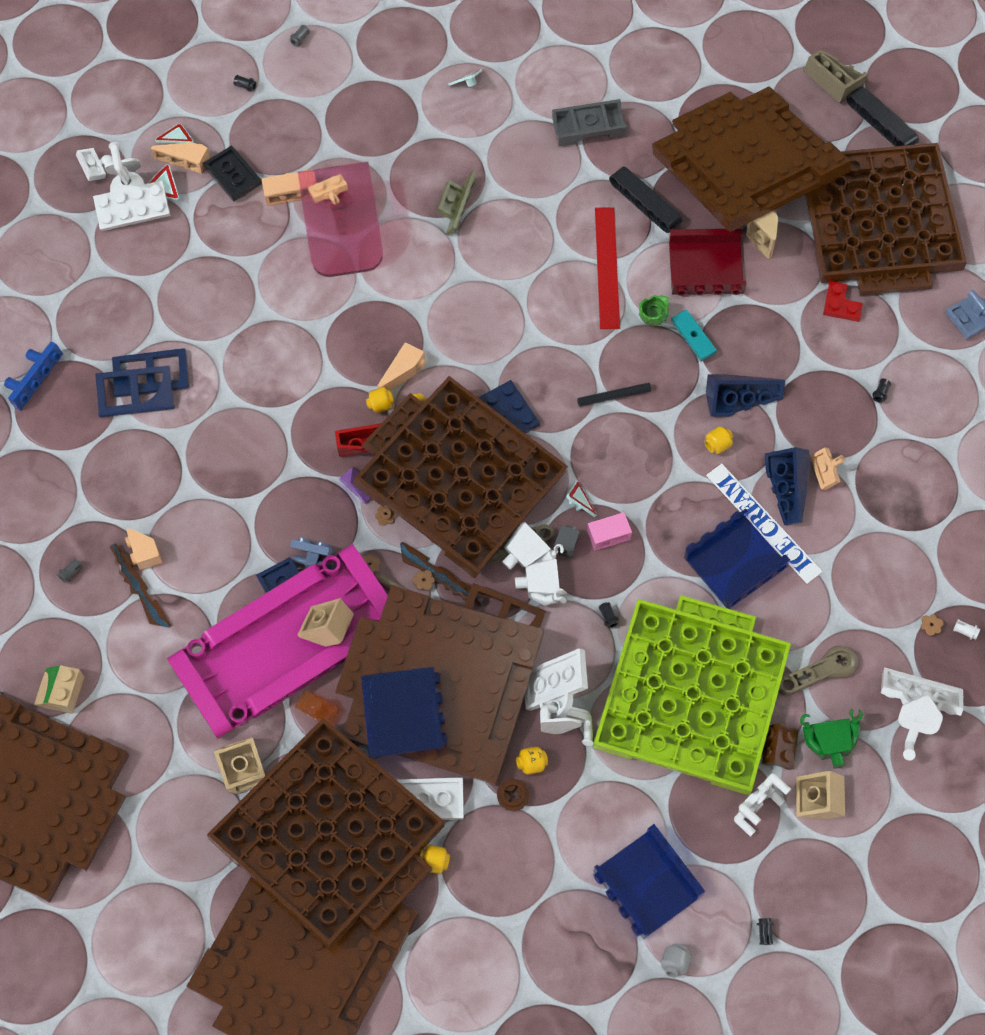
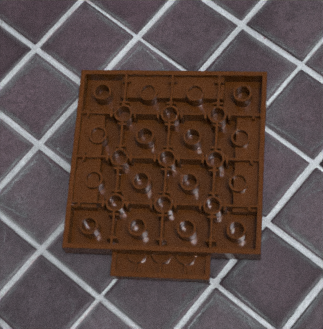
(747, 156)
(887, 221)
(457, 473)
(481, 670)
(52, 798)
(330, 835)
(284, 980)

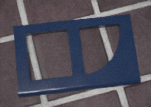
(122, 384)
(160, 401)

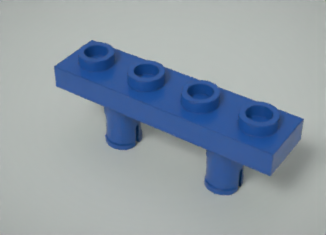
(31, 381)

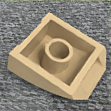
(240, 765)

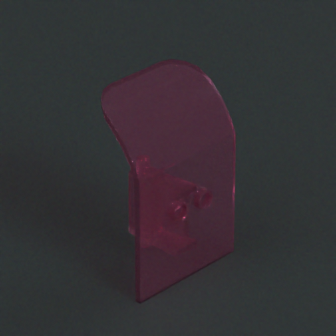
(343, 235)

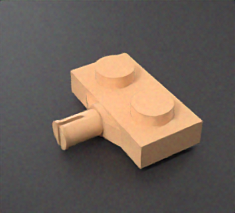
(328, 189)
(826, 468)

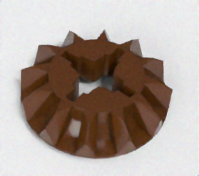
(510, 786)

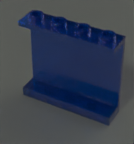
(734, 559)
(403, 712)
(648, 882)

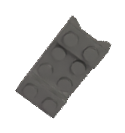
(588, 121)

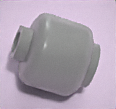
(676, 960)

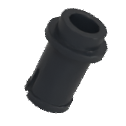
(246, 83)
(879, 394)
(608, 614)
(765, 931)

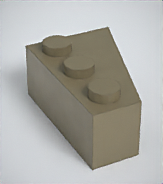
(834, 76)

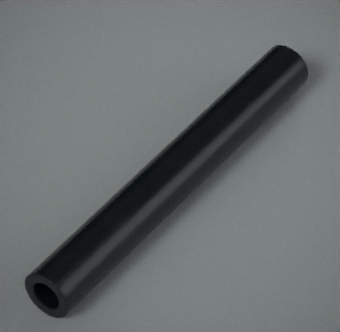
(614, 394)

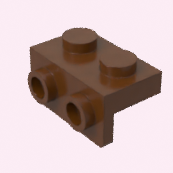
(780, 746)

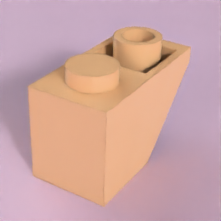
(144, 549)

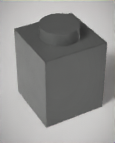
(568, 538)

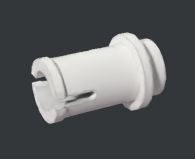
(967, 629)

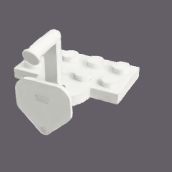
(129, 202)
(552, 691)
(921, 704)

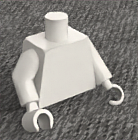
(543, 580)

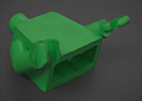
(832, 738)

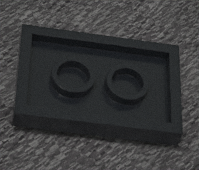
(232, 173)

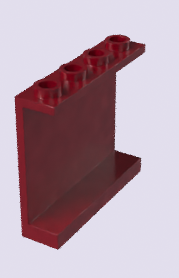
(706, 261)

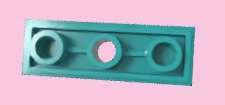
(688, 327)

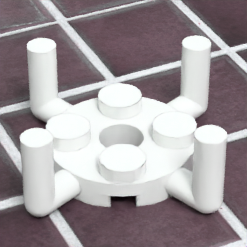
(755, 802)

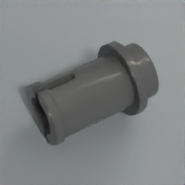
(300, 34)
(70, 570)

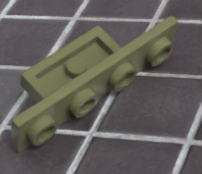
(453, 201)

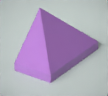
(348, 480)

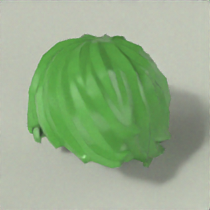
(654, 310)

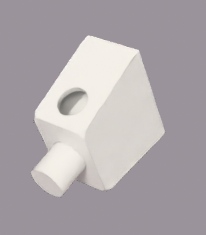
(524, 547)

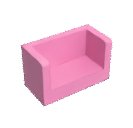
(609, 531)

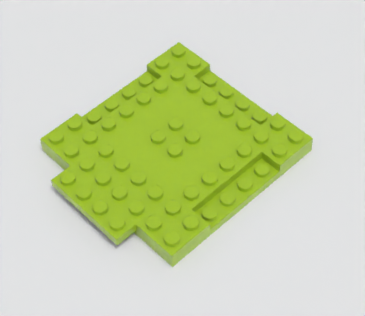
(694, 692)

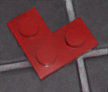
(837, 306)

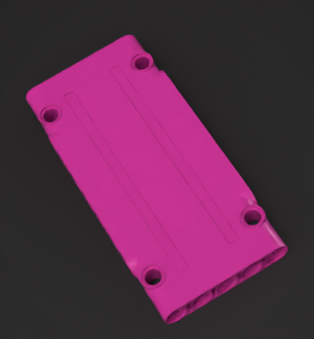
(256, 653)

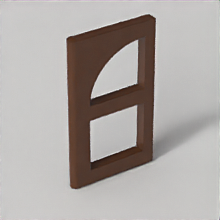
(507, 602)

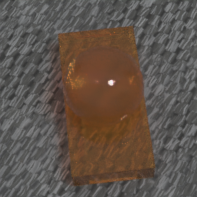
(317, 707)

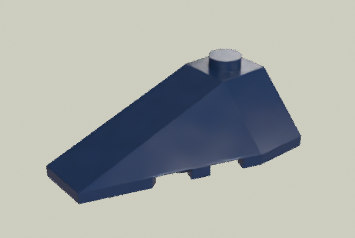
(735, 393)
(789, 476)

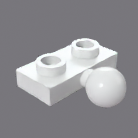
(92, 165)

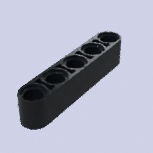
(881, 118)
(645, 199)

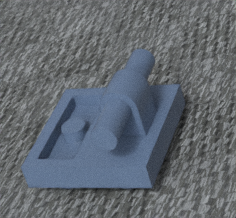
(968, 315)
(314, 552)

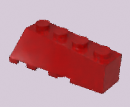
(351, 440)

